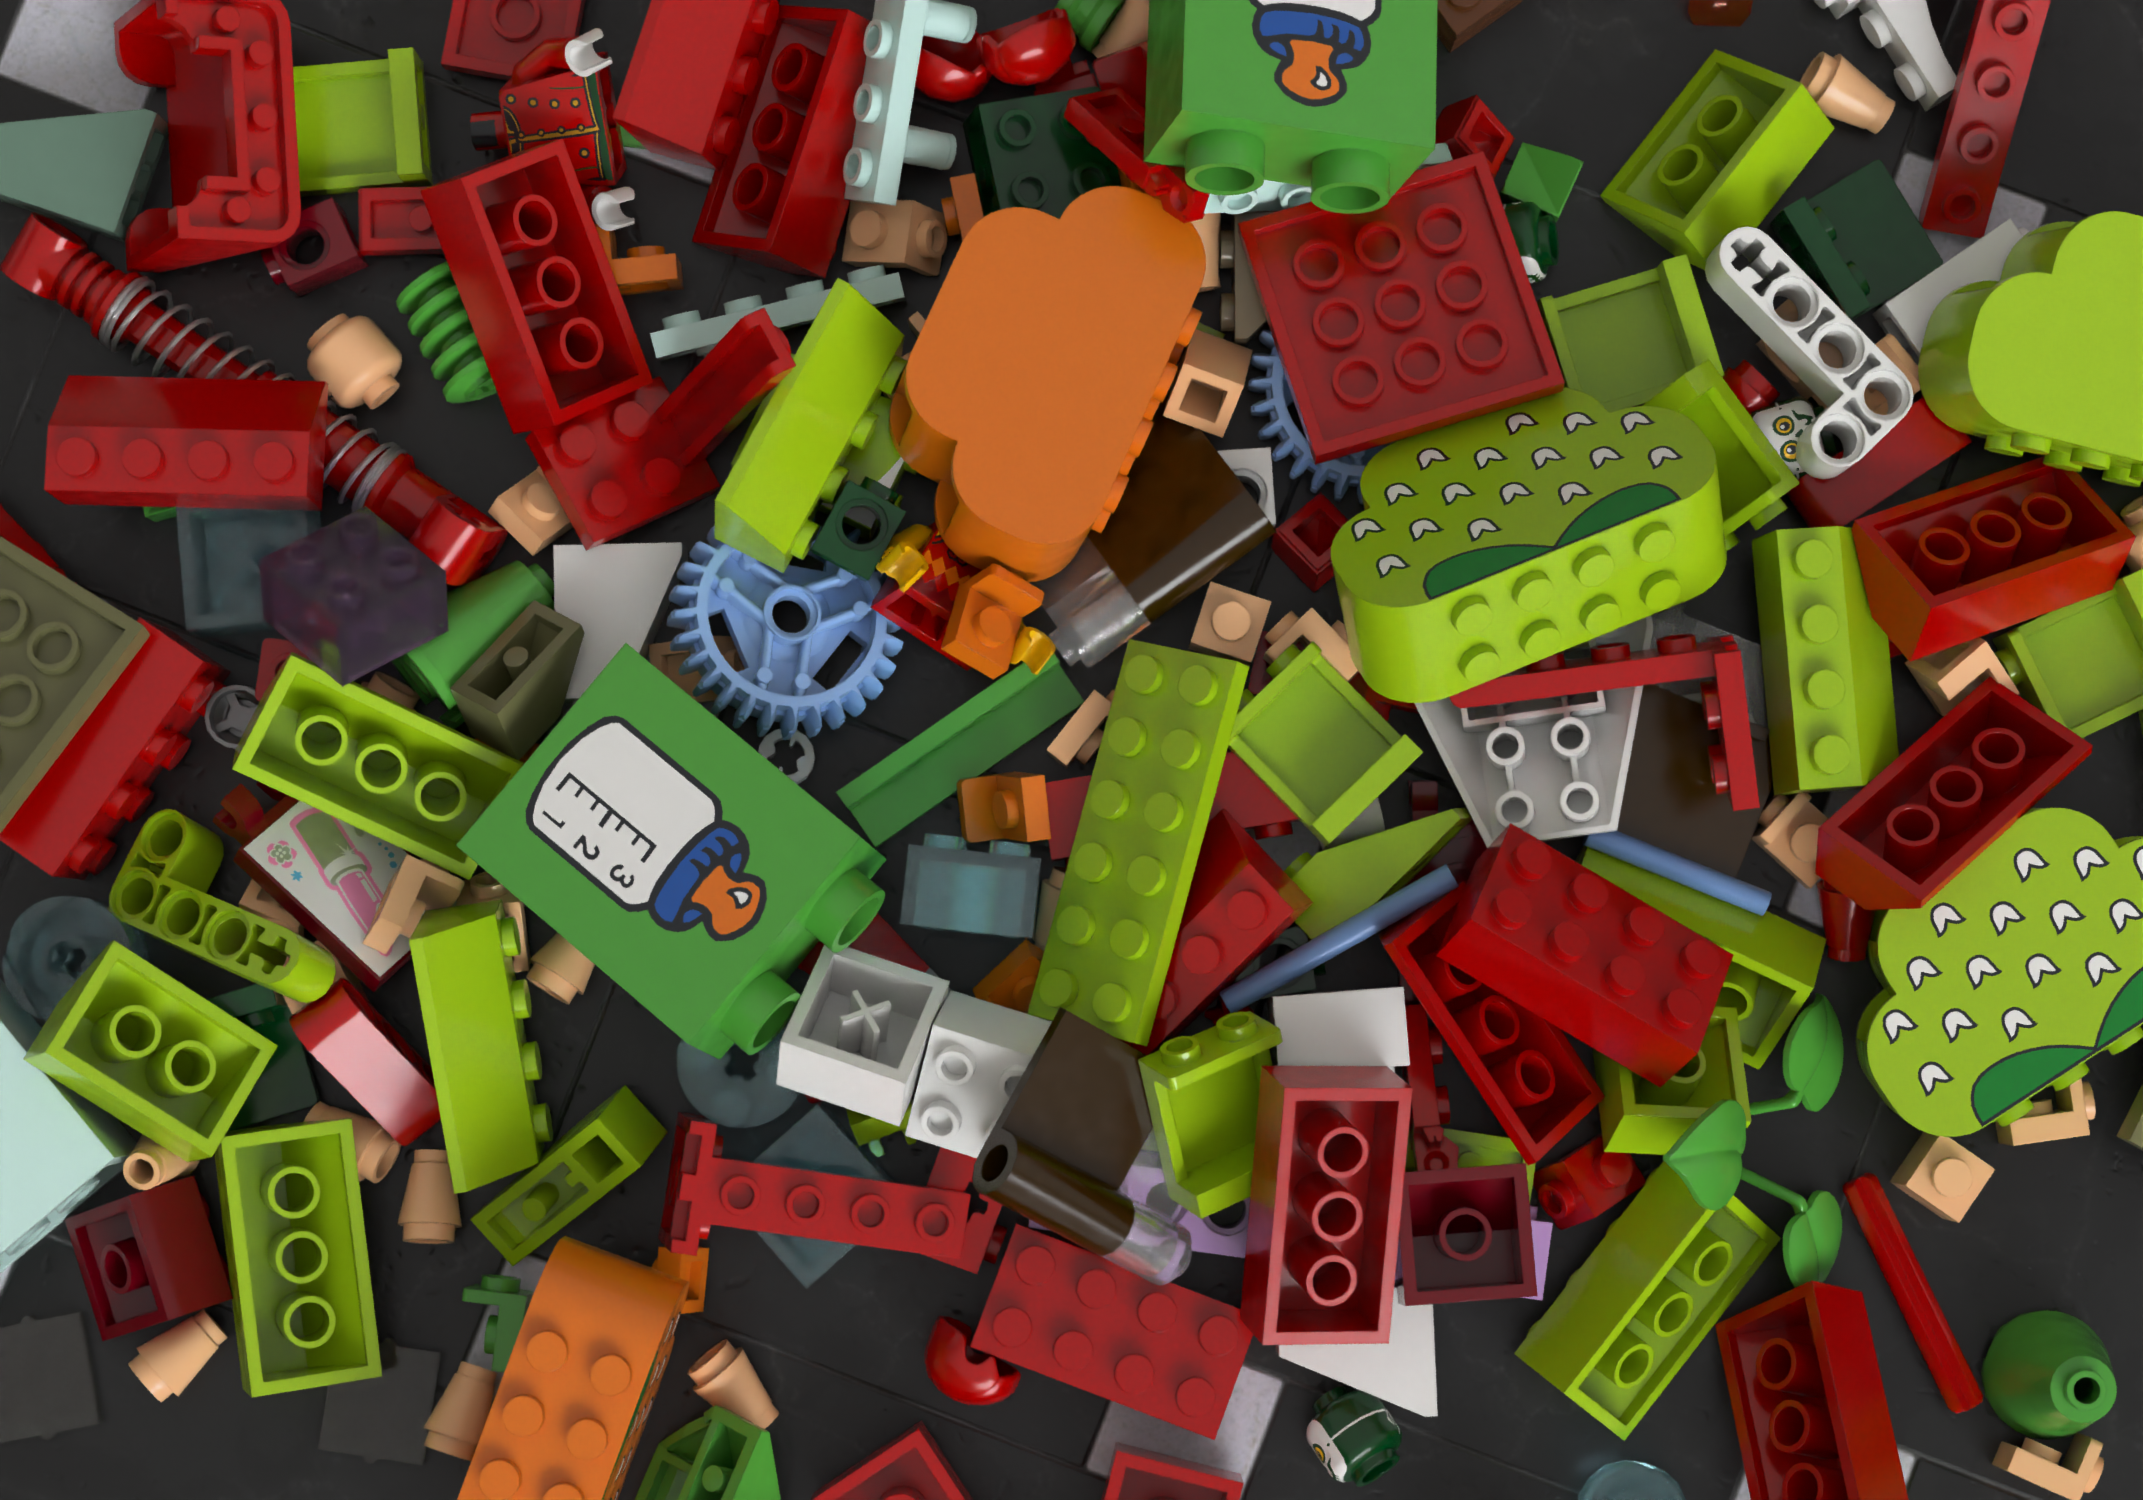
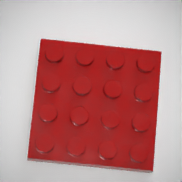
(1401, 310)

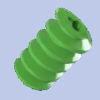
(447, 335)

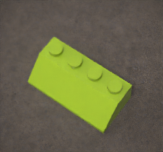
(809, 430)
(1822, 663)
(372, 763)
(1771, 960)
(479, 1042)
(297, 1256)
(1645, 1300)

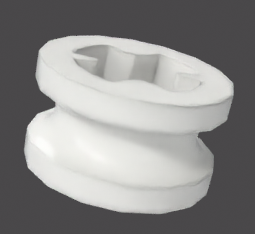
(804, 763)

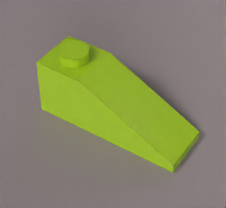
(1369, 869)
(570, 1176)

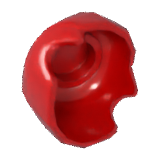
(1029, 48)
(951, 69)
(961, 1371)

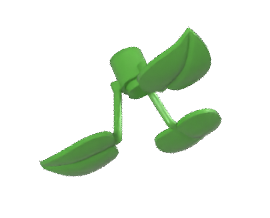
(1712, 1147)

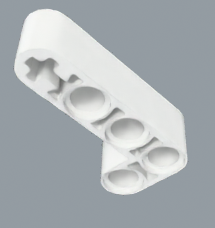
(1798, 347)

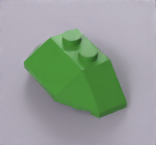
(713, 1460)

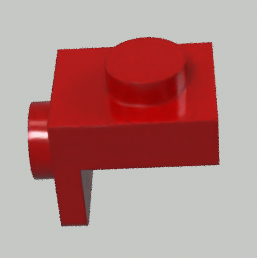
(1586, 1183)

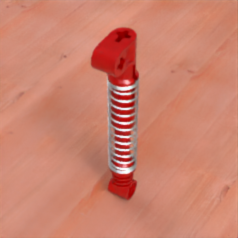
(121, 309)

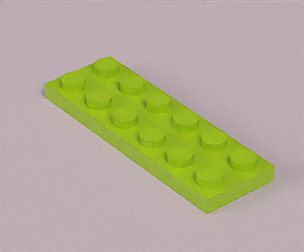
(1139, 839)

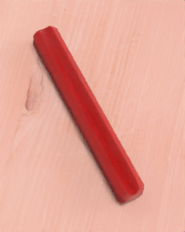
(1913, 1293)

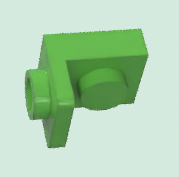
(501, 1328)

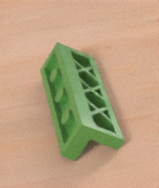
(959, 748)

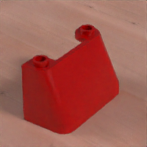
(227, 127)

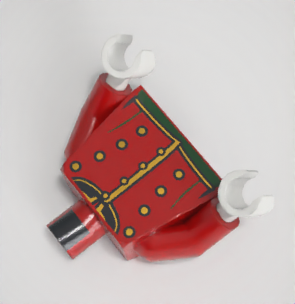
(568, 95)

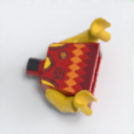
(923, 591)

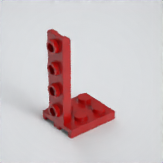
(1982, 115)
(650, 447)
(1674, 659)
(799, 1202)

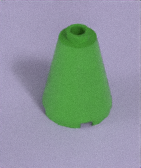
(475, 620)
(2048, 1375)

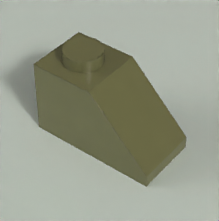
(520, 680)

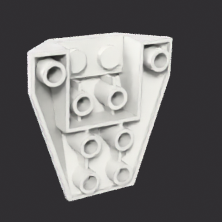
(1544, 761)

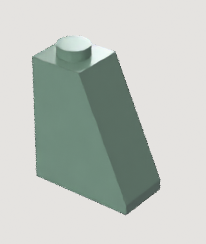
(83, 167)

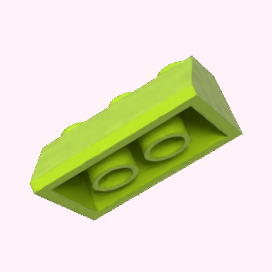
(1718, 156)
(151, 1053)

